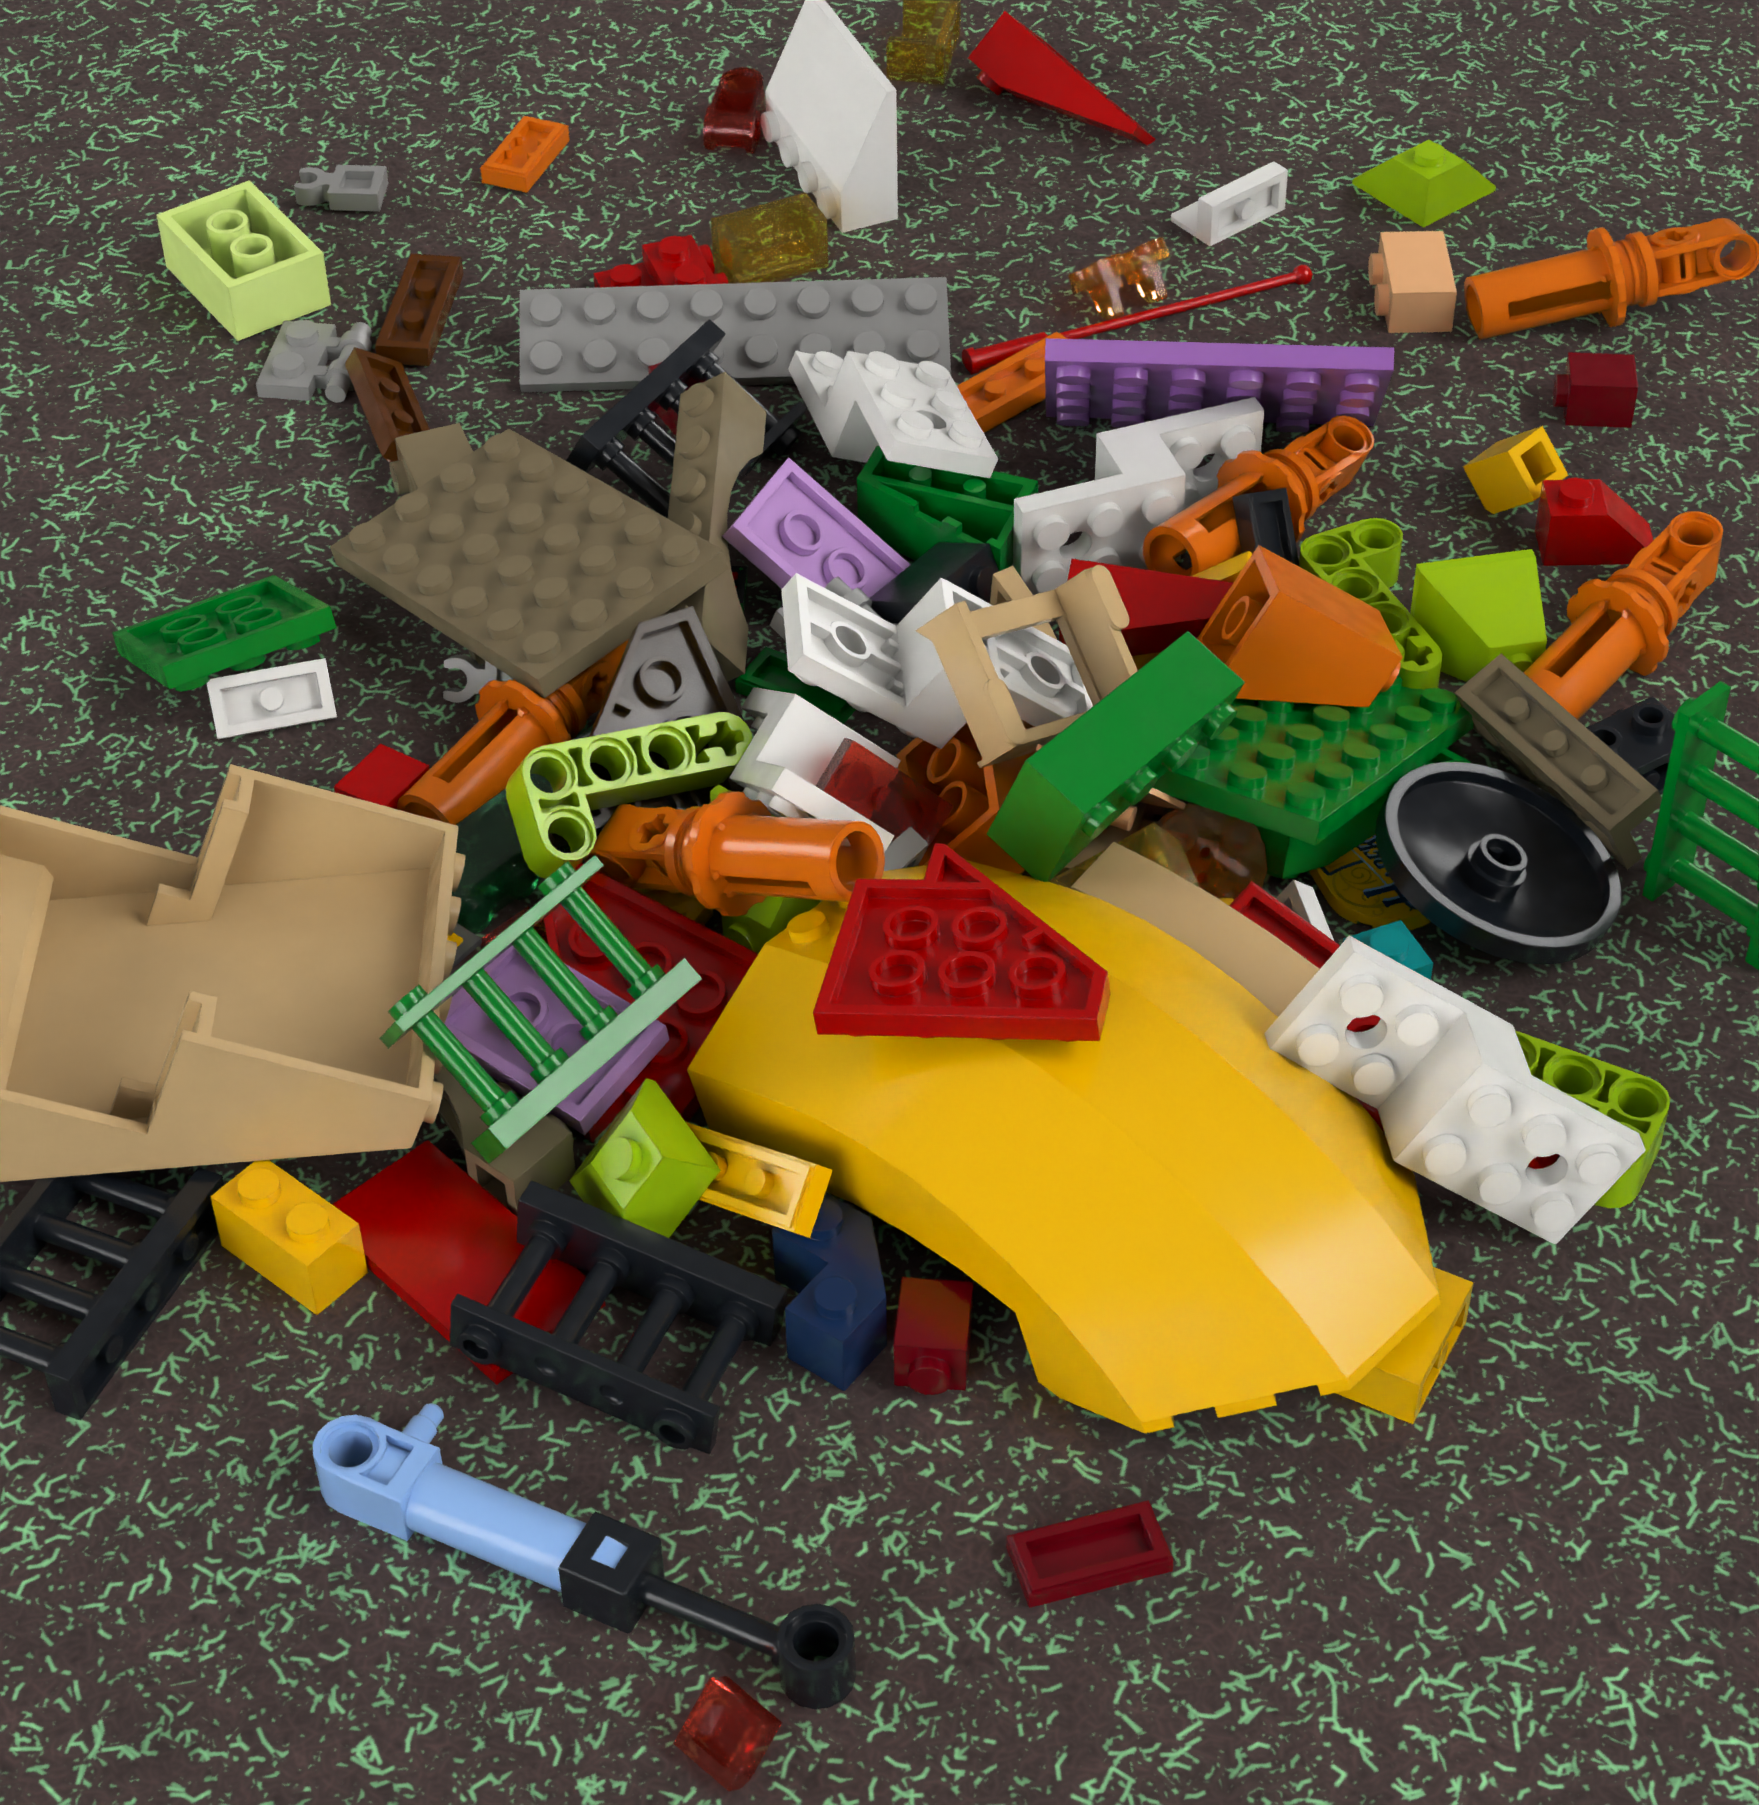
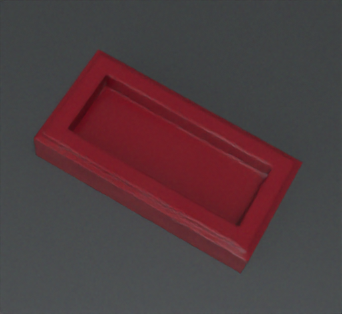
(1089, 1553)

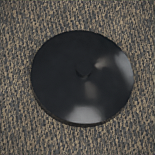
(1498, 863)

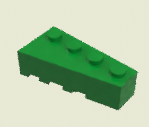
(1114, 756)

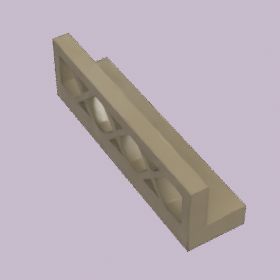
(1559, 755)

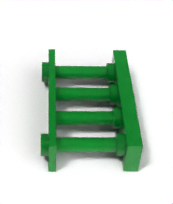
(1680, 821)
(553, 1070)

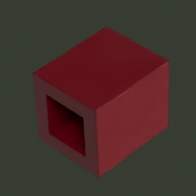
(1597, 390)
(933, 1335)

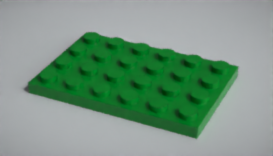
(1316, 764)

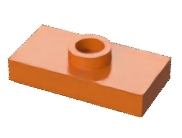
(525, 154)

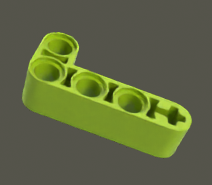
(1365, 564)
(632, 775)
(1611, 1090)

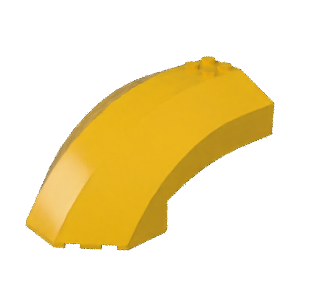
(1146, 1202)

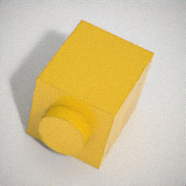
(1514, 469)

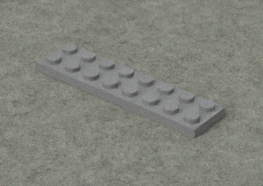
(614, 333)

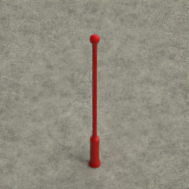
(991, 355)

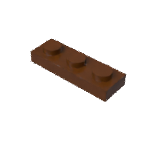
(420, 309)
(385, 399)

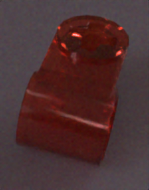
(736, 111)

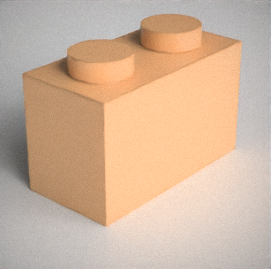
(1413, 282)

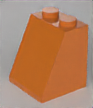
(1300, 637)

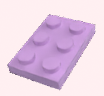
(808, 532)
(559, 1029)

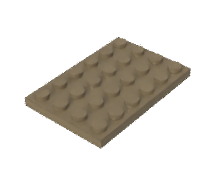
(528, 560)

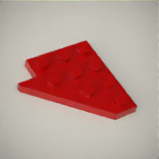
(665, 940)
(955, 963)

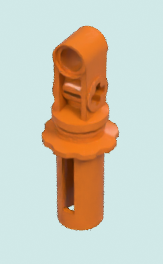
(1608, 277)
(1308, 468)
(1630, 614)
(508, 729)
(737, 853)

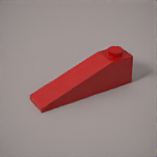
(1035, 72)
(1159, 604)

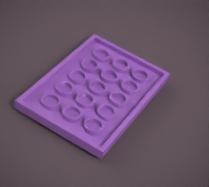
(1172, 378)

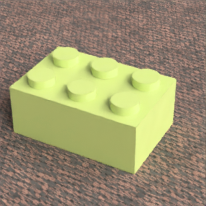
(244, 260)

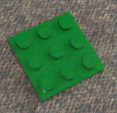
(224, 632)

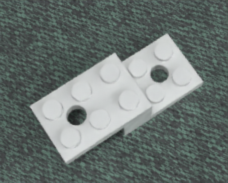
(892, 404)
(1139, 482)
(899, 670)
(791, 755)
(1453, 1091)

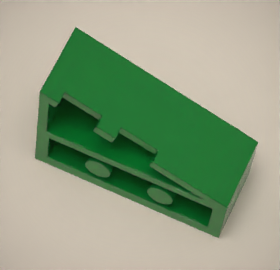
(924, 506)

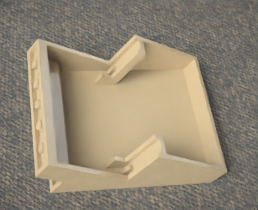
(223, 995)

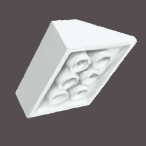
(835, 120)

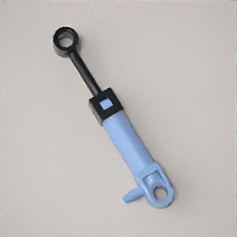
(597, 1565)

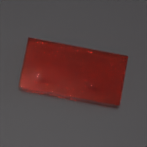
(883, 792)

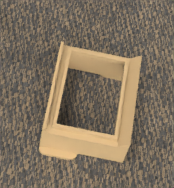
(1091, 624)

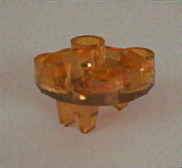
(1139, 268)
(1234, 845)

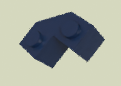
(841, 1303)

